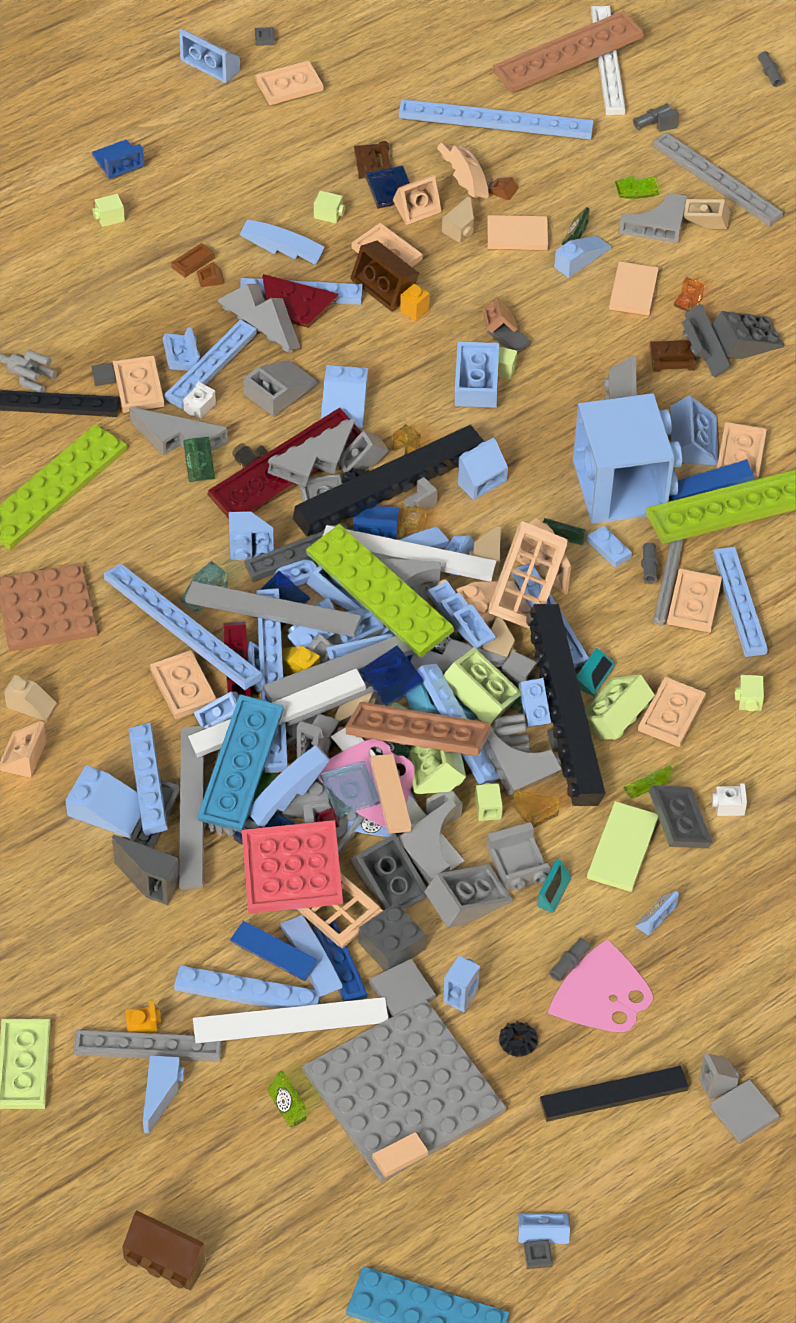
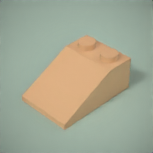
(546, 552)
(481, 594)

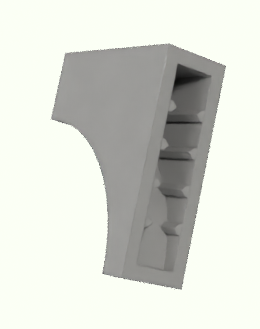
(660, 223)
(414, 571)
(316, 734)
(520, 769)
(424, 844)

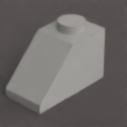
(363, 452)
(718, 1076)

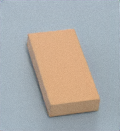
(400, 1154)

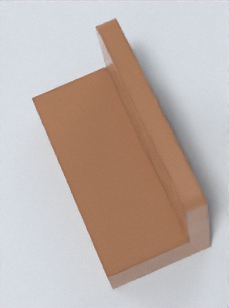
(498, 313)

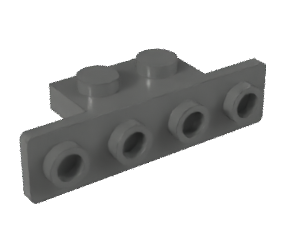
(705, 340)

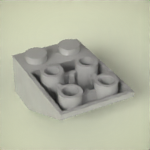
(277, 385)

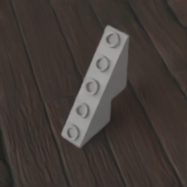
(266, 316)
(169, 431)
(317, 452)
(452, 653)

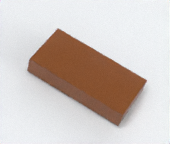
(193, 260)

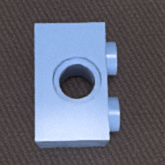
(534, 703)
(461, 983)

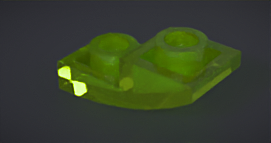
(632, 189)

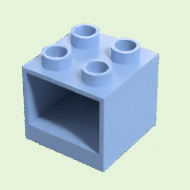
(624, 457)

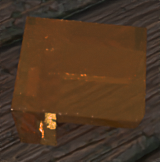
(690, 295)

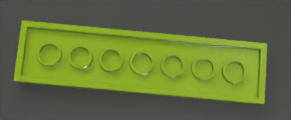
(57, 483)
(724, 507)
(380, 590)

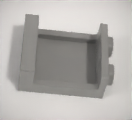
(517, 857)

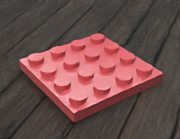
(292, 867)

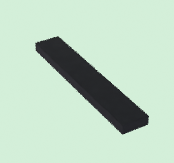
(59, 403)
(613, 1093)

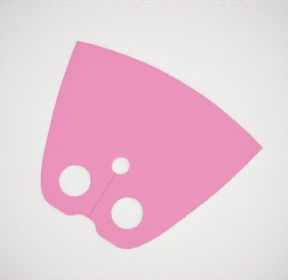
(361, 753)
(587, 989)

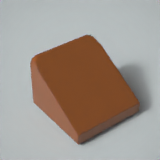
(503, 188)
(210, 275)

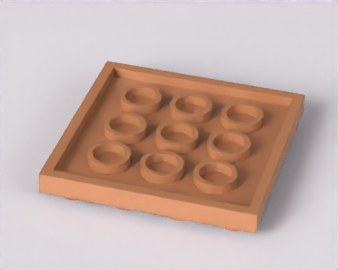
(46, 607)

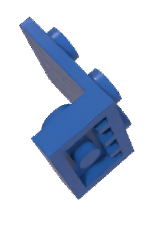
(119, 158)
(378, 521)

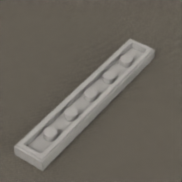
(144, 1045)

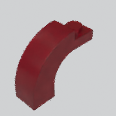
(236, 639)

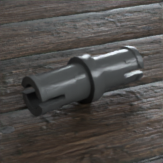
(770, 69)
(650, 117)
(649, 563)
(569, 959)

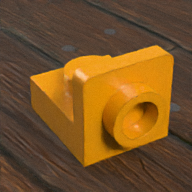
(143, 1019)

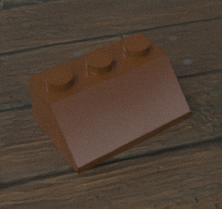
(383, 274)
(164, 1251)

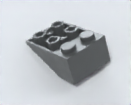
(746, 334)
(148, 869)

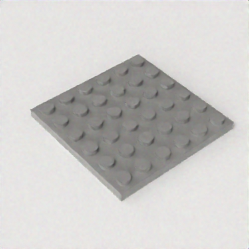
(401, 1082)

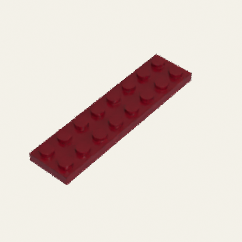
(254, 486)

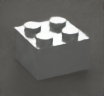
(391, 937)

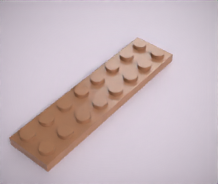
(567, 51)

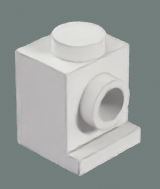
(199, 401)
(730, 800)

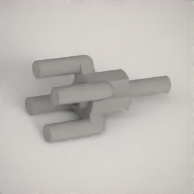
(26, 368)
(504, 732)

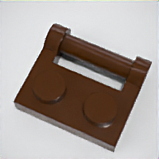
(366, 157)
(671, 355)

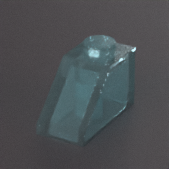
(211, 575)

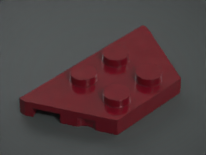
(301, 301)

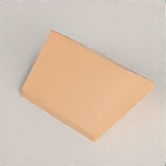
(418, 200)
(24, 750)

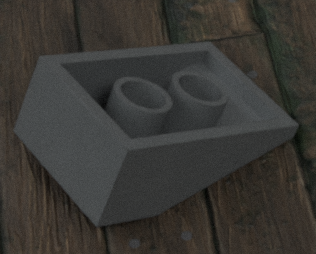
(389, 874)

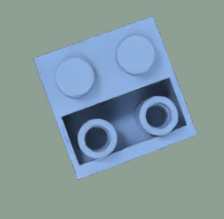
(482, 469)
(249, 536)

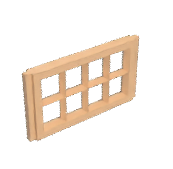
(541, 536)
(351, 931)

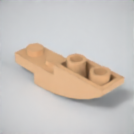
(467, 169)

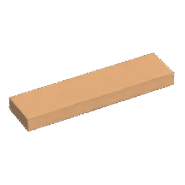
(390, 793)

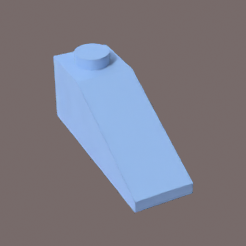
(578, 254)
(161, 1088)

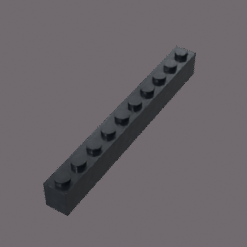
(384, 481)
(565, 705)

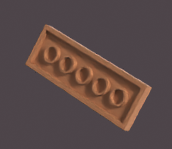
(418, 728)

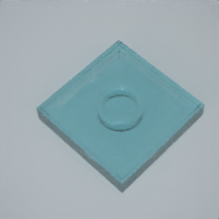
(350, 788)

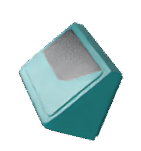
(594, 672)
(554, 887)

